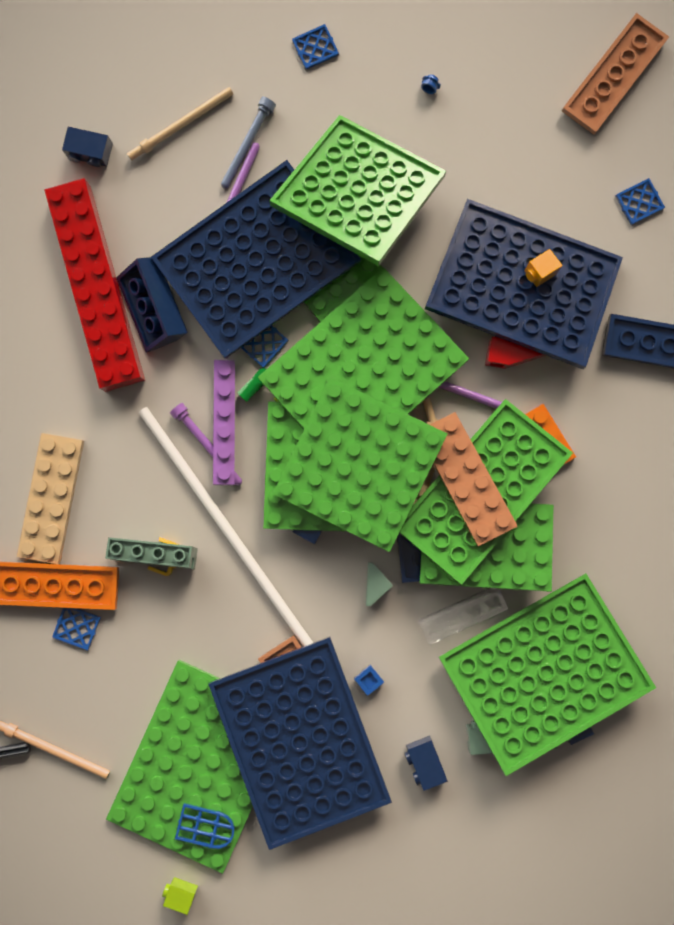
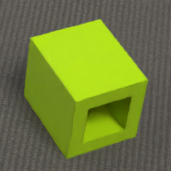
(179, 895)

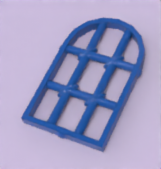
(198, 819)

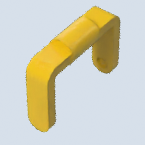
(170, 569)

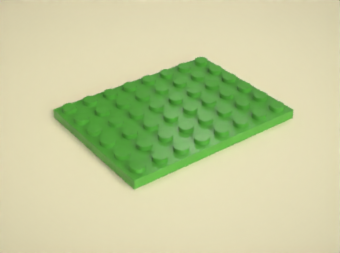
(372, 343)
(546, 674)
(187, 762)

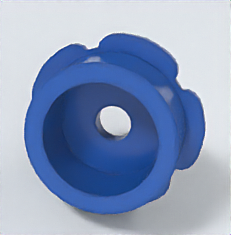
(430, 84)

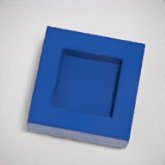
(369, 680)

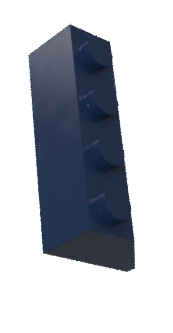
(151, 304)

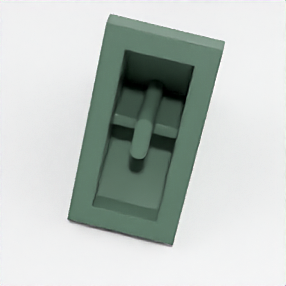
(376, 584)

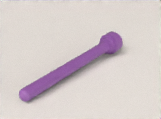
(244, 171)
(470, 394)
(180, 413)

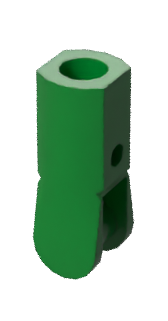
(251, 386)

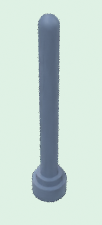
(265, 108)

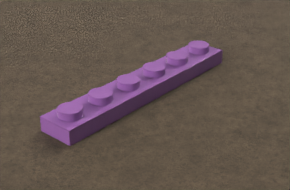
(224, 422)

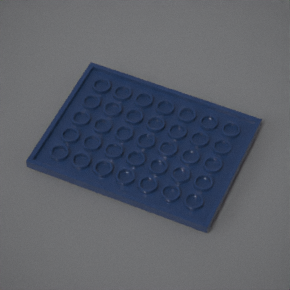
(250, 265)
(488, 289)
(299, 743)

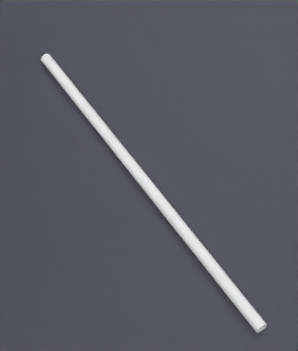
(225, 527)

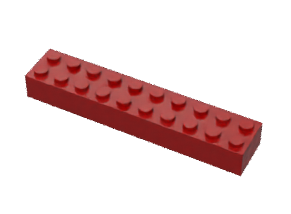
(94, 285)

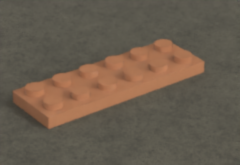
(615, 73)
(471, 484)

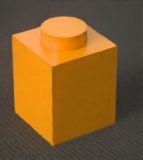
(542, 268)

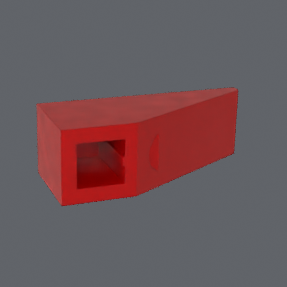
(508, 354)

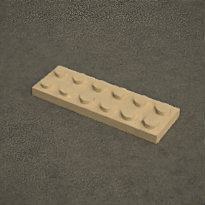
(50, 498)

